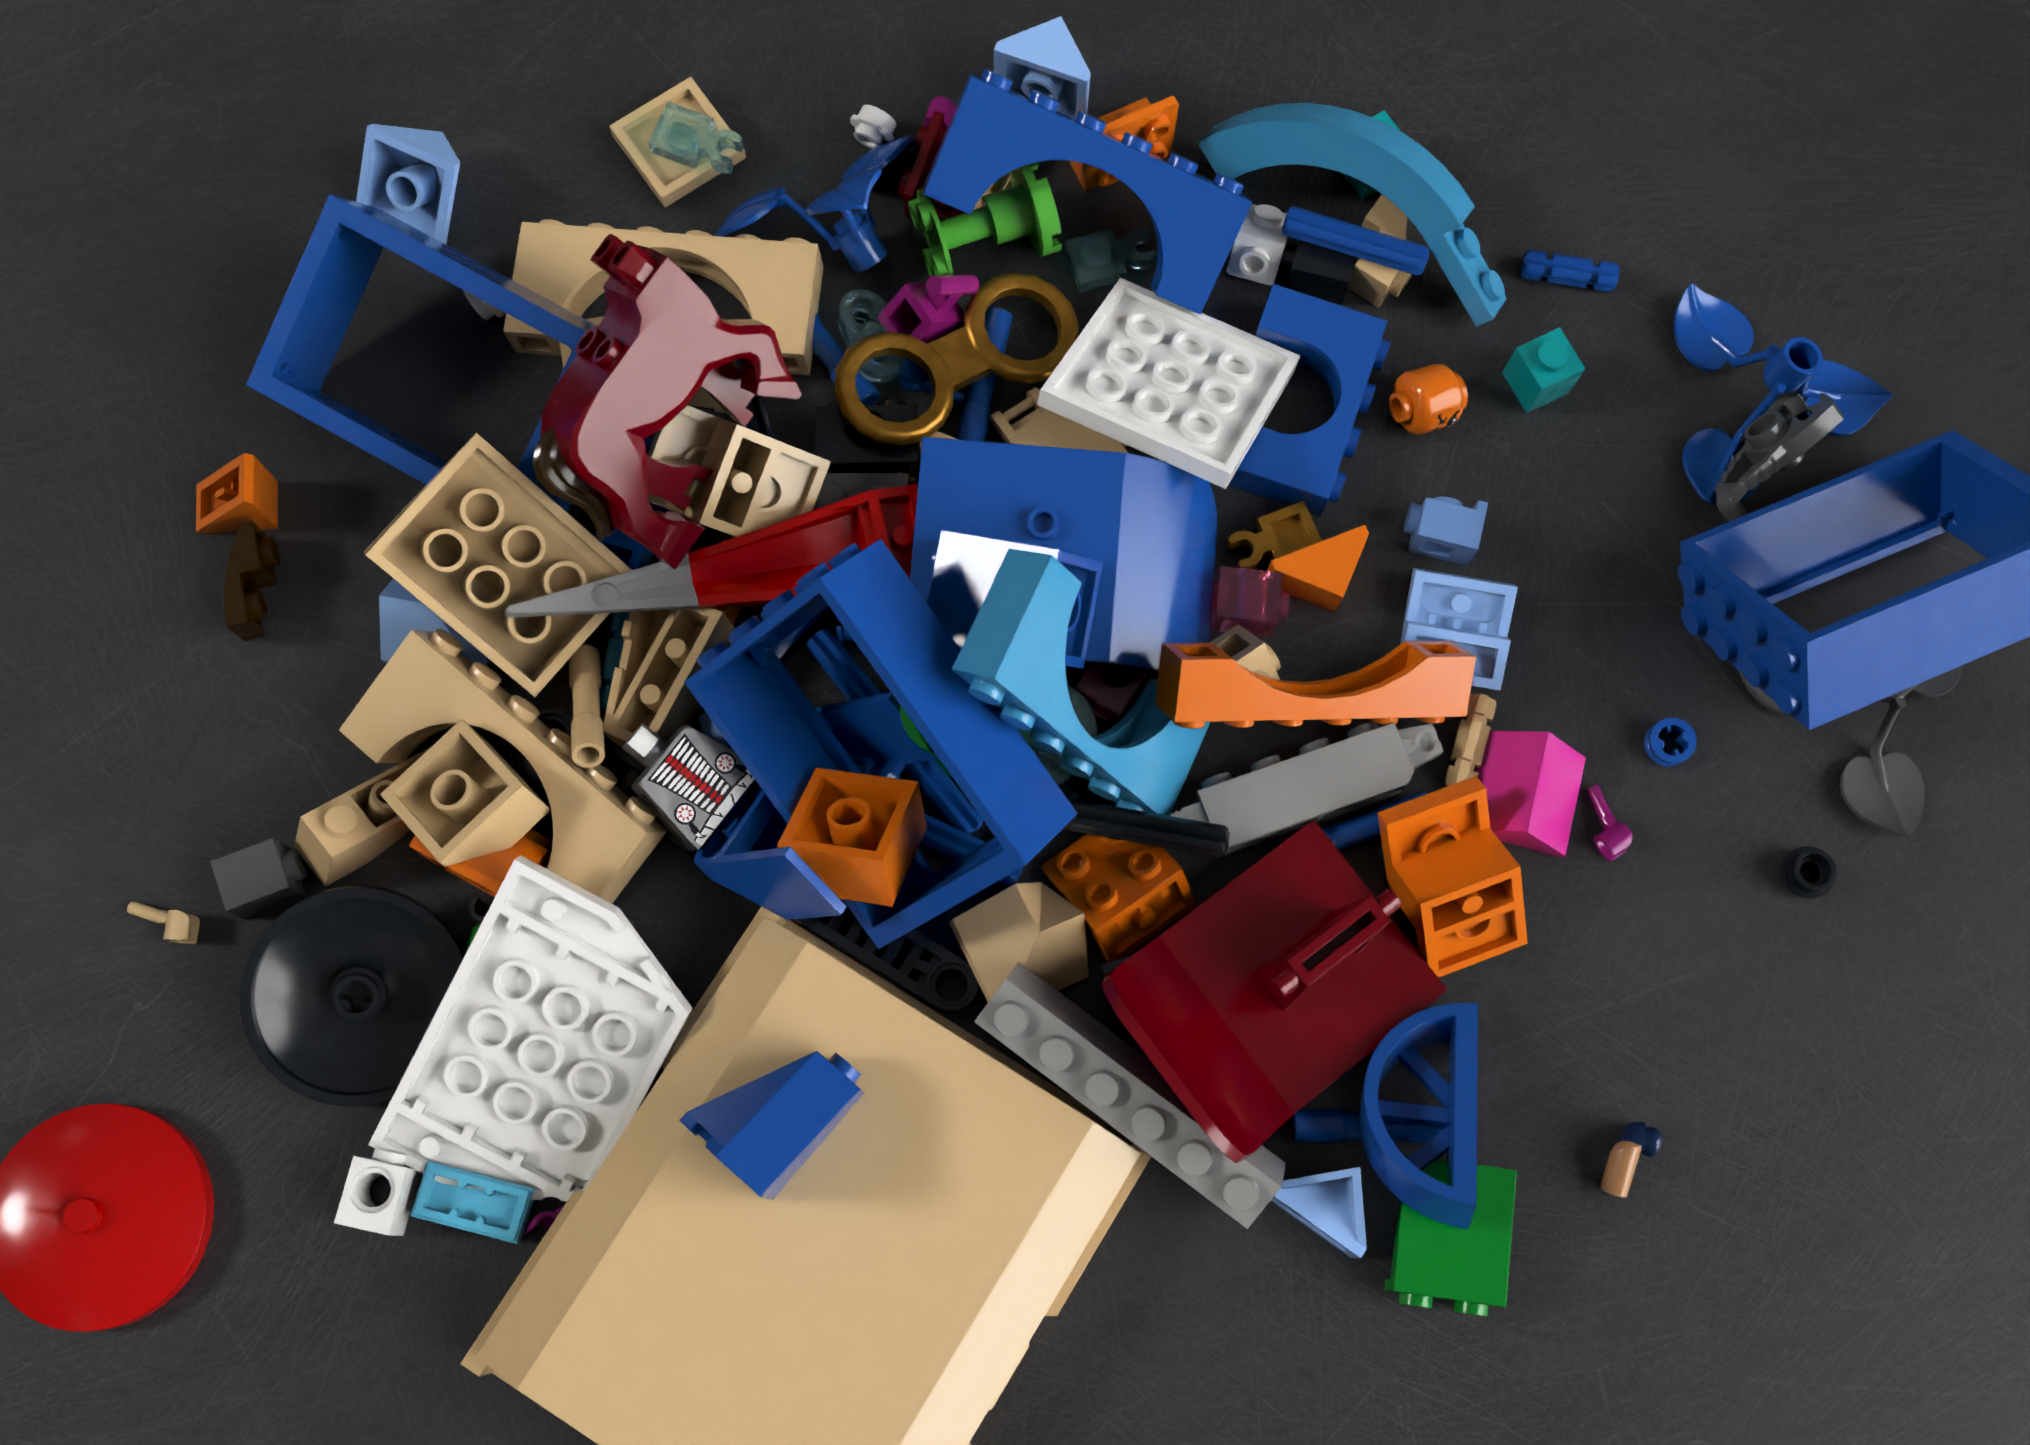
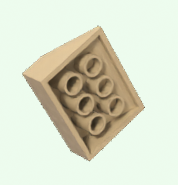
(489, 541)

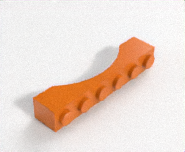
(1411, 681)

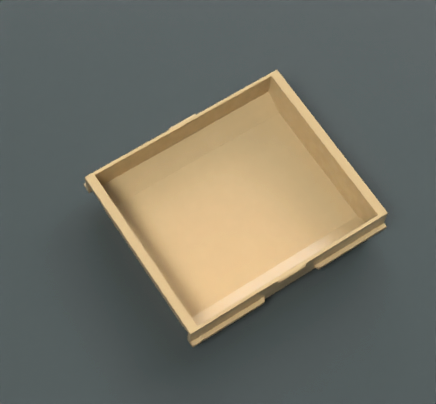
(874, 1286)

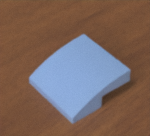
(1463, 611)

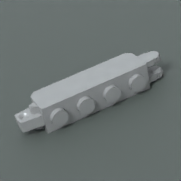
(1315, 784)

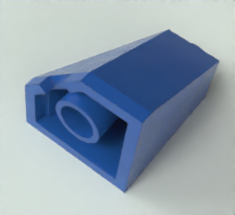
(776, 1120)

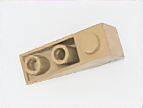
(351, 827)

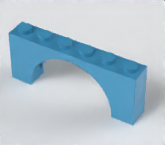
(1019, 665)

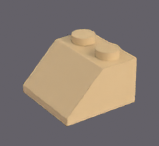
(464, 798)

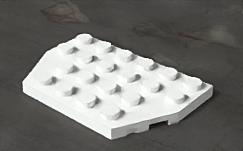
(537, 1042)

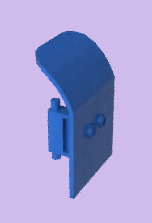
(1117, 508)

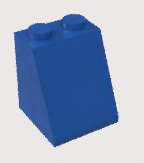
(966, 569)

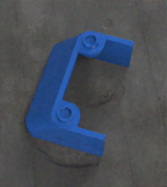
(744, 845)

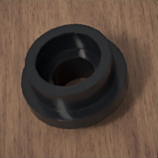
(1821, 865)

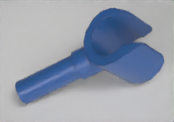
(916, 380)

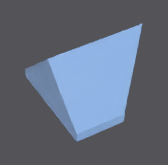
(1329, 1206)

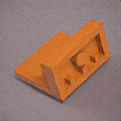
(1146, 120)
(1122, 888)

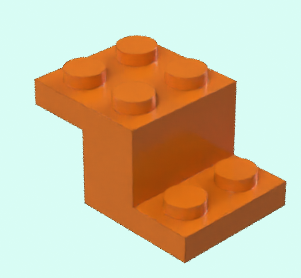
(1453, 877)

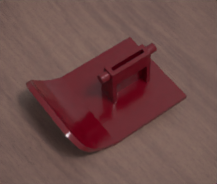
(1271, 990)

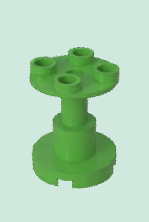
(1004, 215)

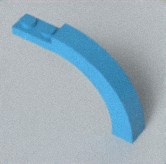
(1378, 157)

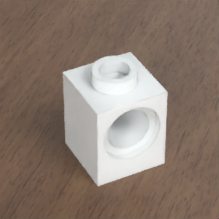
(358, 1209)

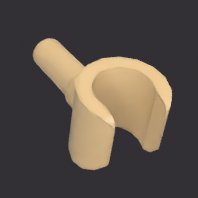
(179, 926)

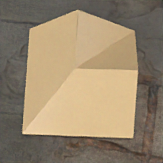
(1028, 927)

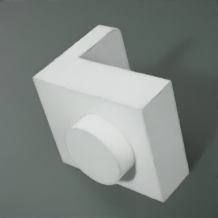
(1259, 245)

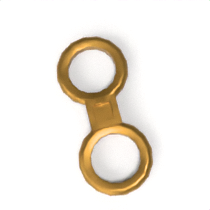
(954, 359)

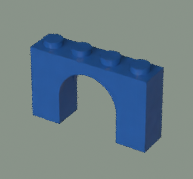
(1340, 349)

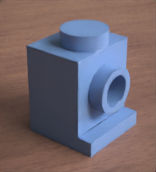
(1445, 529)

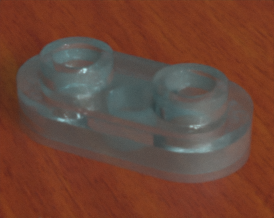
(866, 306)

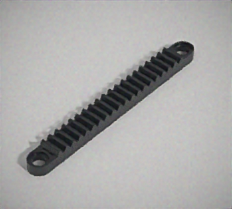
(909, 961)

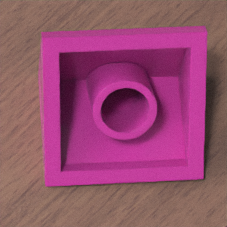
(1531, 788)

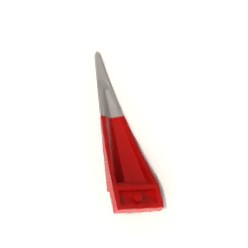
(750, 566)

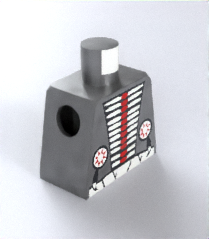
(687, 781)

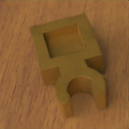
(1277, 535)

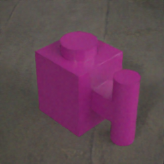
(930, 307)

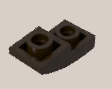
(248, 570)

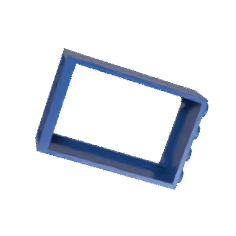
(324, 302)
(1844, 524)
(785, 737)

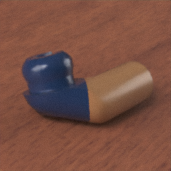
(1625, 1156)

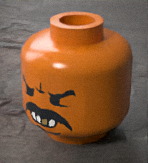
(1428, 399)

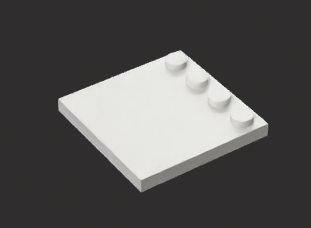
(1169, 382)

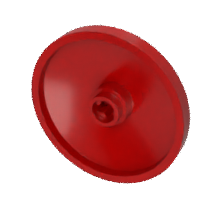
(101, 1217)

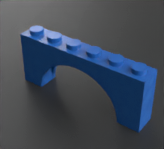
(1004, 130)

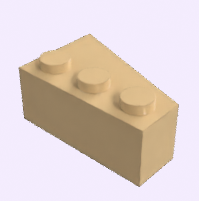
(653, 665)

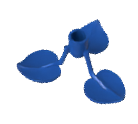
(854, 232)
(1717, 332)

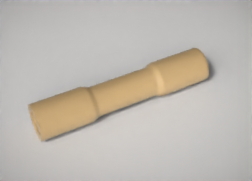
(586, 726)

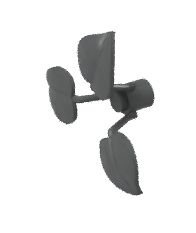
(1888, 787)

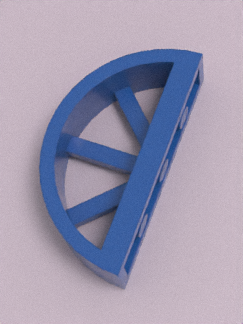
(1403, 1176)

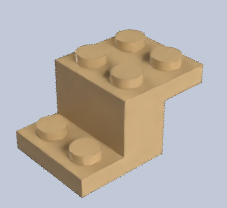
(752, 478)

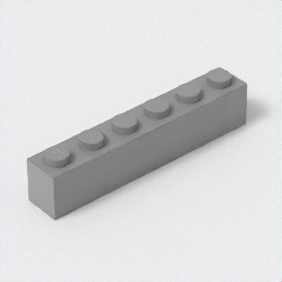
(1124, 1092)

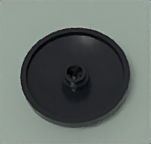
(346, 992)

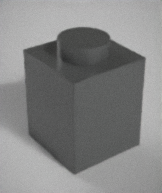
(259, 878)

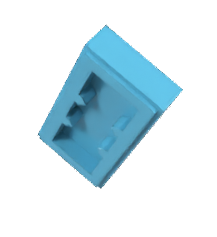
(495, 1212)

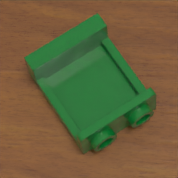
(1456, 1261)

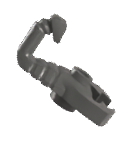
(1774, 445)

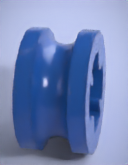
(1685, 738)

